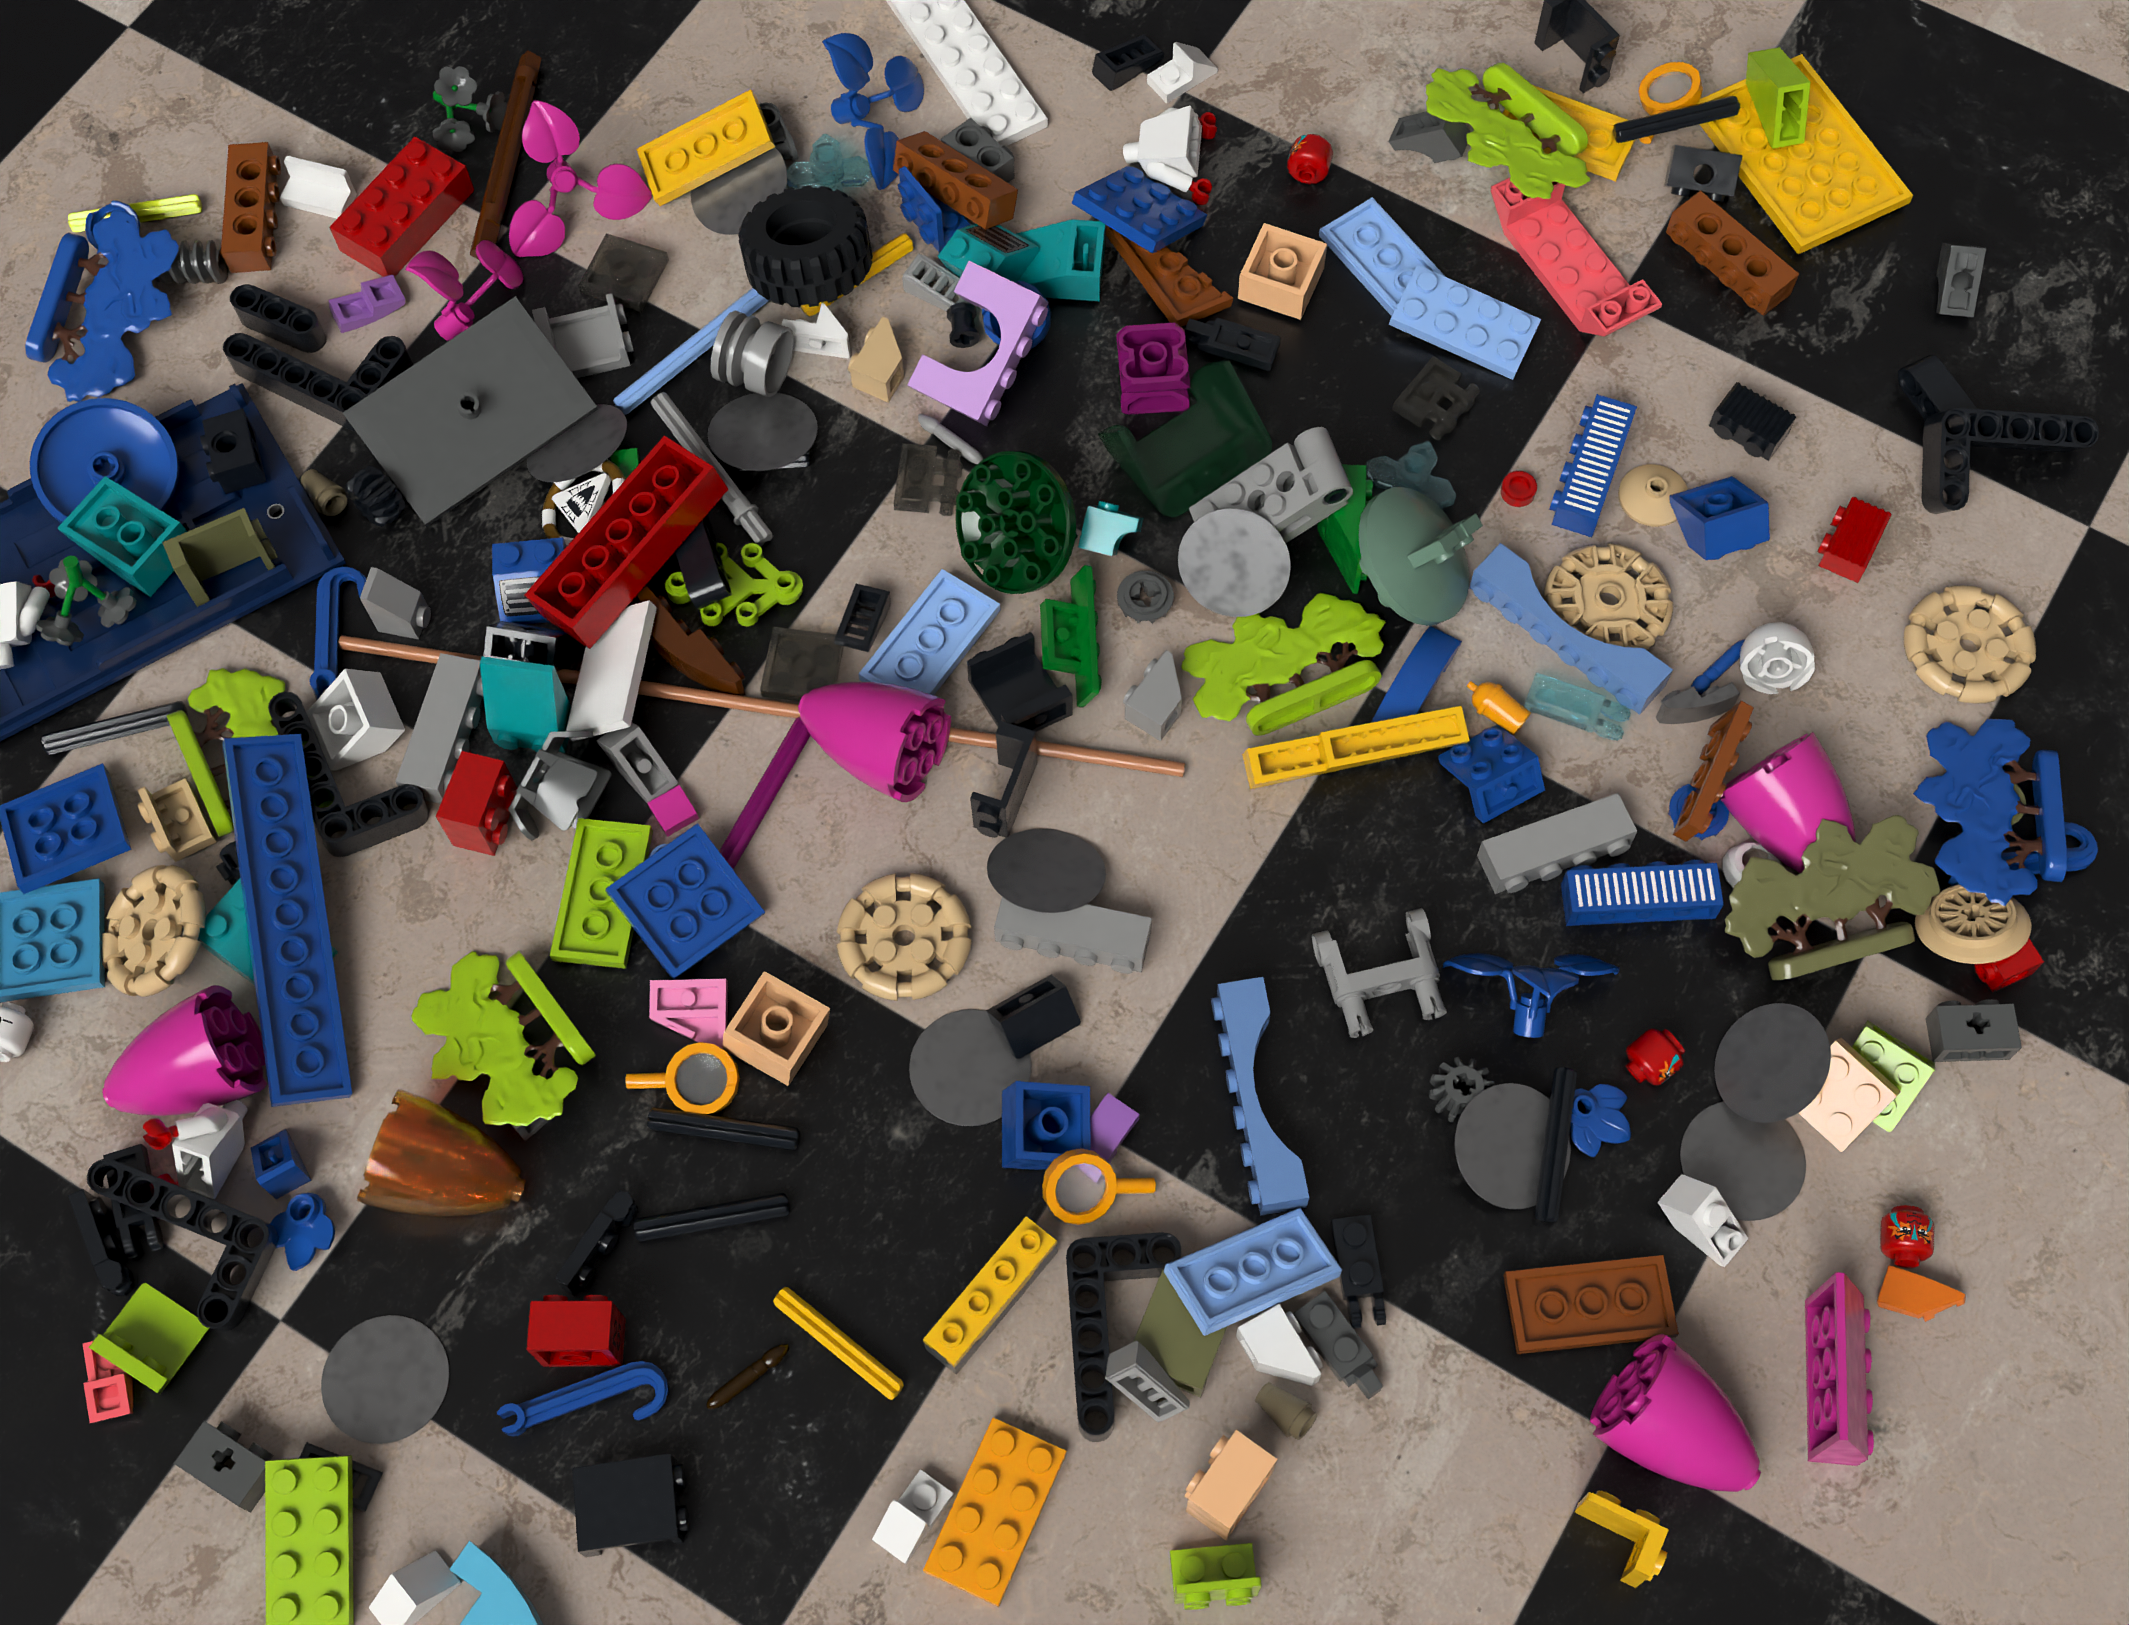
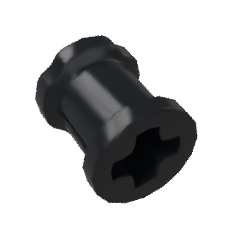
(963, 326)

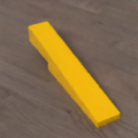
(1354, 746)

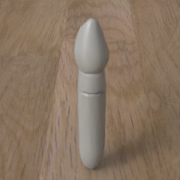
(933, 426)

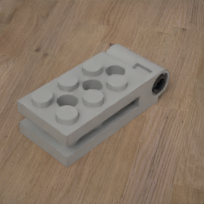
(1288, 487)

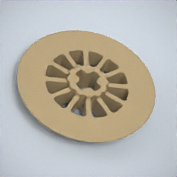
(1990, 938)

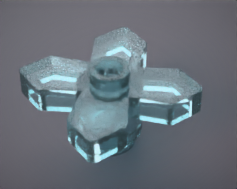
(829, 168)
(1412, 472)

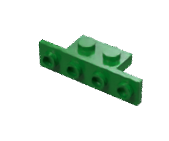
(1070, 636)

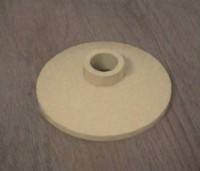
(1645, 504)

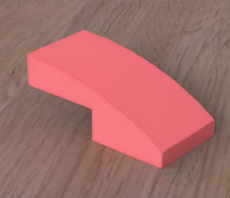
(109, 1388)

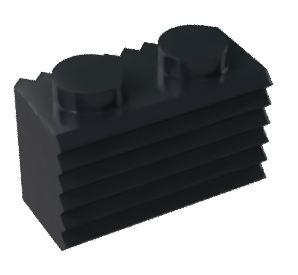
(1752, 421)

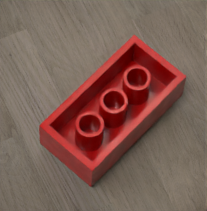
(402, 208)

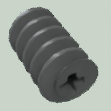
(196, 265)

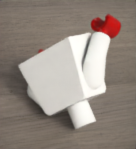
(1171, 149)
(19, 613)
(203, 1147)

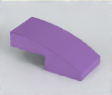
(375, 301)
(1110, 1126)

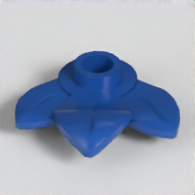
(1601, 1118)
(303, 1233)

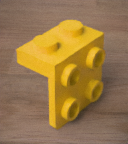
(1641, 1527)

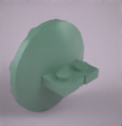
(1415, 555)

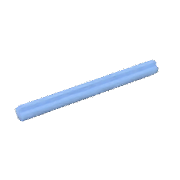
(683, 355)

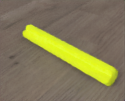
(147, 210)

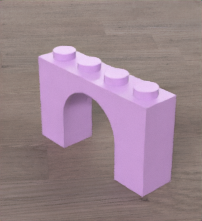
(979, 391)

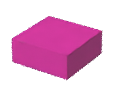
(673, 810)

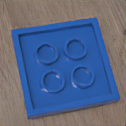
(1139, 208)
(63, 828)
(685, 901)

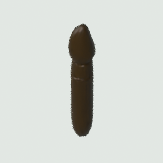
(746, 1377)

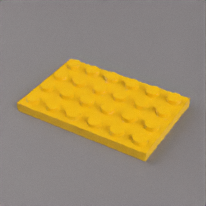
(1812, 186)

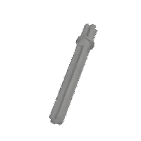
(737, 503)

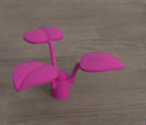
(548, 136)
(444, 277)

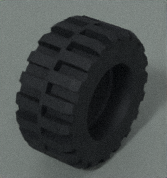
(805, 246)

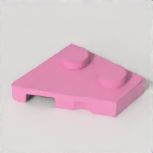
(691, 1007)

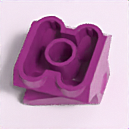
(1153, 368)

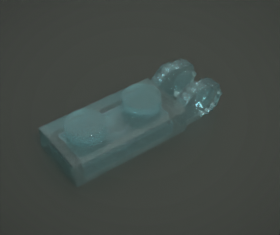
(1575, 706)

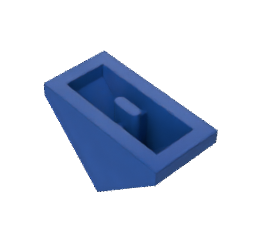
(279, 1165)

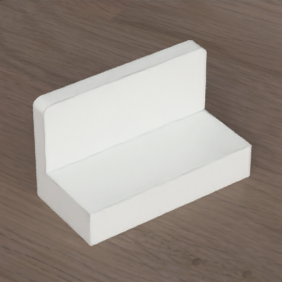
(317, 188)

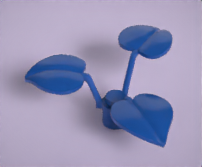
(852, 62)
(1532, 1009)

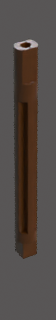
(507, 151)

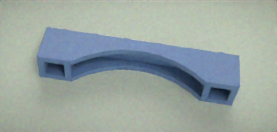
(1625, 672)
(1276, 1170)

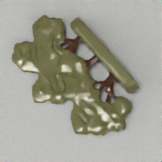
(1835, 884)

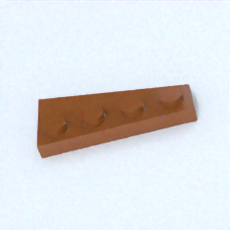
(1171, 281)
(1718, 758)

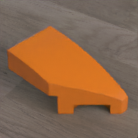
(1916, 1294)

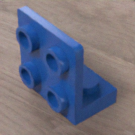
(933, 218)
(1495, 770)

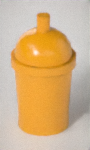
(1498, 706)

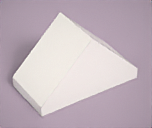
(414, 1591)

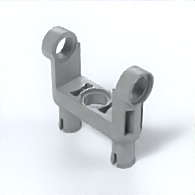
(1352, 989)

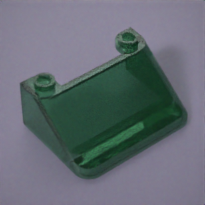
(1198, 446)

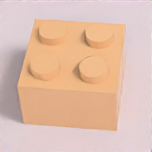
(1282, 271)
(776, 1028)
(1849, 1097)
(1230, 1484)

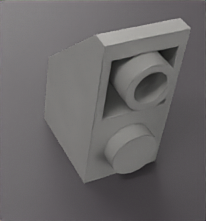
(1156, 700)

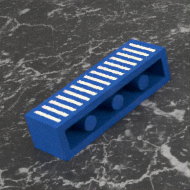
(1593, 466)
(1641, 893)

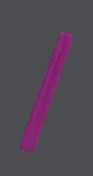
(765, 793)

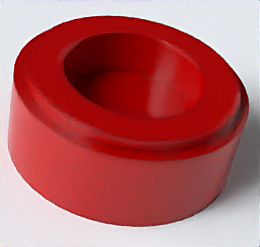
(1518, 488)

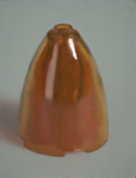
(437, 1164)

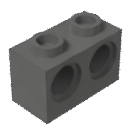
(979, 146)

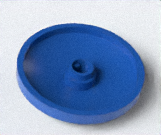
(99, 441)

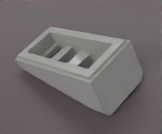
(932, 271)
(1134, 1361)

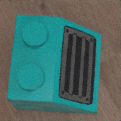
(990, 248)

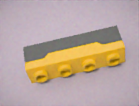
(990, 1295)

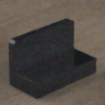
(1035, 1016)

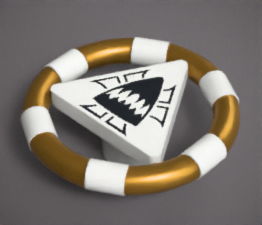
(580, 501)

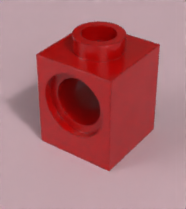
(2011, 969)

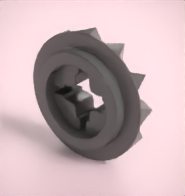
(1154, 585)

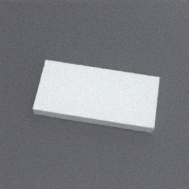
(612, 673)

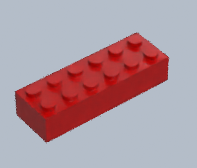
(627, 541)

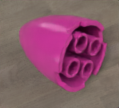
(879, 733)
(1787, 798)
(189, 1058)
(1676, 1420)

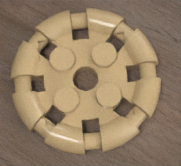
(1604, 619)
(1979, 627)
(894, 917)
(131, 952)

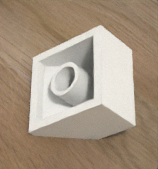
(355, 718)

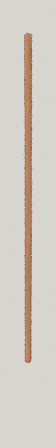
(785, 709)

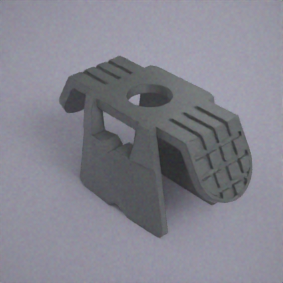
(562, 788)

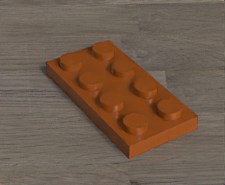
(1590, 1304)

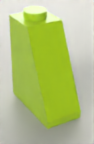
(1779, 96)

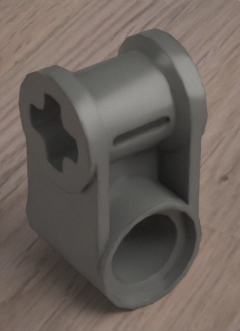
(780, 135)

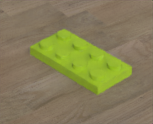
(588, 921)
(309, 1541)

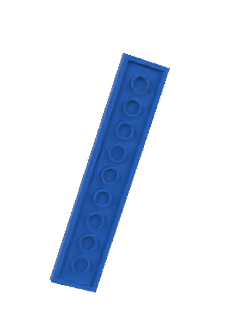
(286, 920)

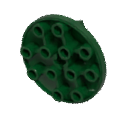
(1015, 522)

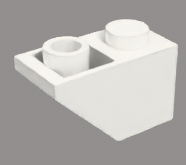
(1703, 1218)
(1276, 1348)

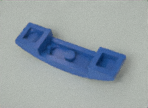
(1418, 675)

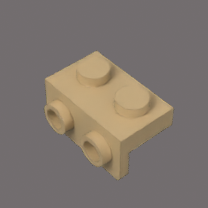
(177, 820)

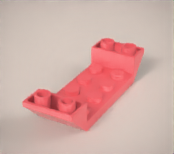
(1570, 261)

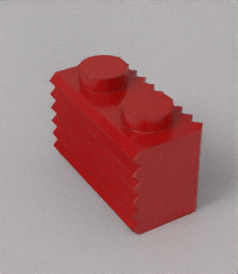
(1854, 539)

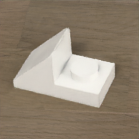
(1181, 73)
(823, 338)
(912, 1516)

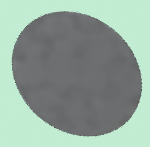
(729, 197)
(762, 431)
(580, 447)
(1234, 562)
(1046, 870)
(1772, 1062)
(964, 1067)
(1503, 1144)
(1749, 1162)
(385, 1379)

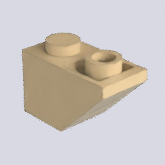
(878, 364)

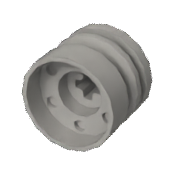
(752, 353)

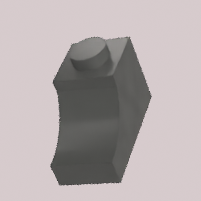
(1430, 136)
(1959, 278)

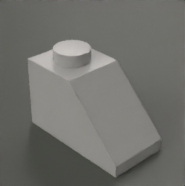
(394, 605)
(638, 762)

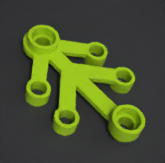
(742, 587)

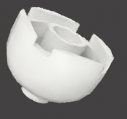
(1776, 658)

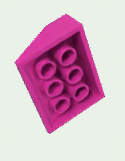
(1837, 1374)

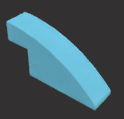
(501, 1597)

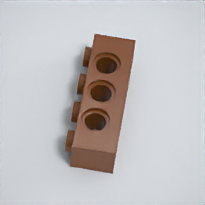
(956, 180)
(250, 207)
(1731, 253)

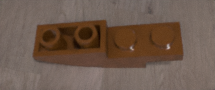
(691, 652)

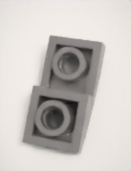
(1691, 707)

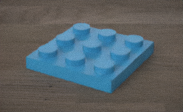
(52, 940)

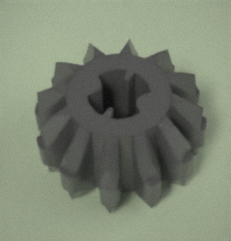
(1449, 1078)

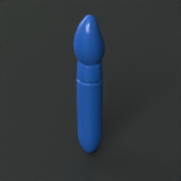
(1723, 663)

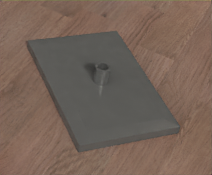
(450, 453)

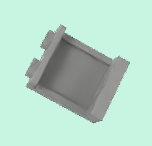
(588, 339)

